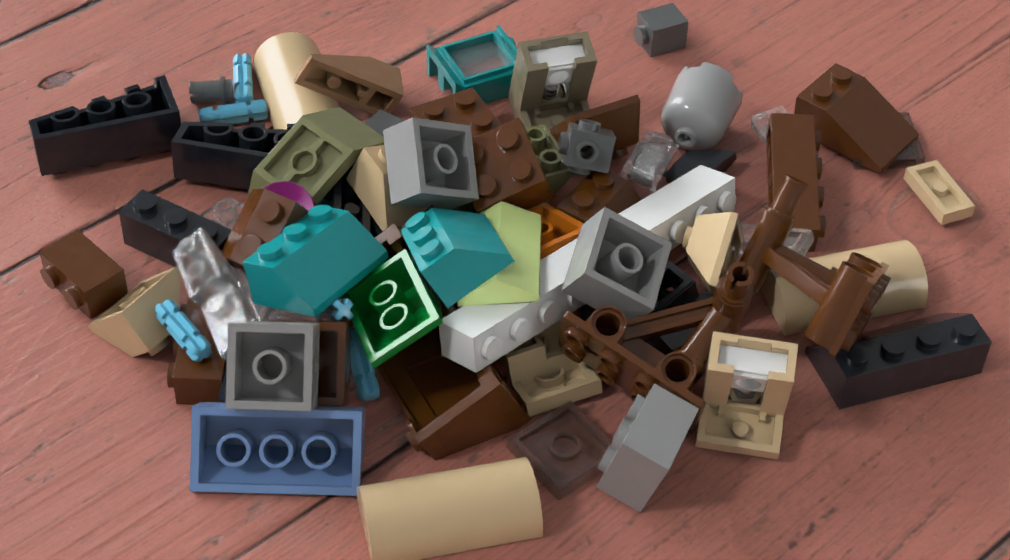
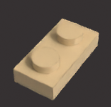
(939, 192)

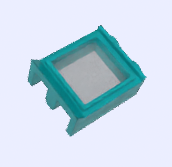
(476, 63)

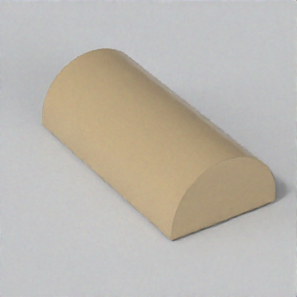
(276, 67)
(905, 291)
(451, 511)

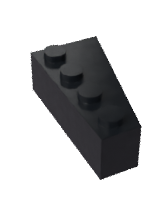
(107, 129)
(222, 154)

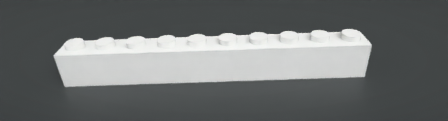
(485, 333)

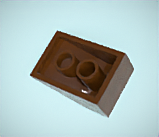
(855, 118)

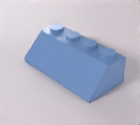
(277, 450)

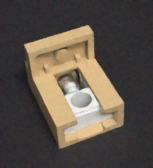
(746, 394)

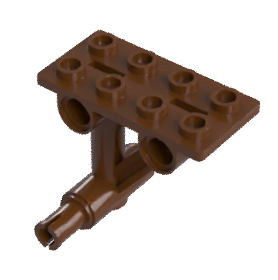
(843, 293)
(623, 358)

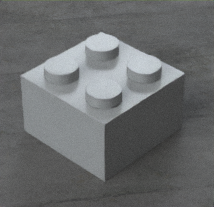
(430, 164)
(617, 265)
(272, 365)
(645, 446)

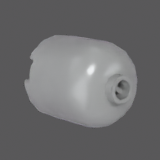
(701, 107)

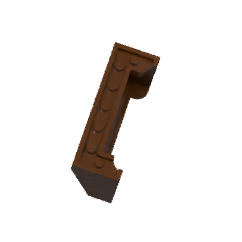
(443, 400)

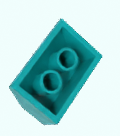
(455, 251)
(313, 262)

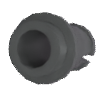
(211, 90)

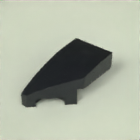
(715, 159)

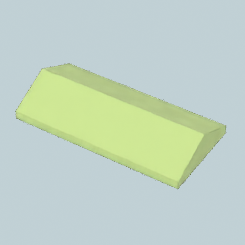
(521, 279)

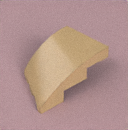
(545, 376)

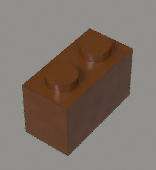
(83, 274)

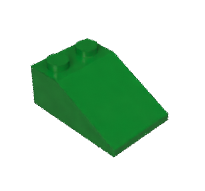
(393, 308)

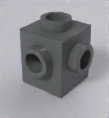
(594, 157)

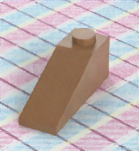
(353, 80)

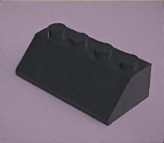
(903, 358)

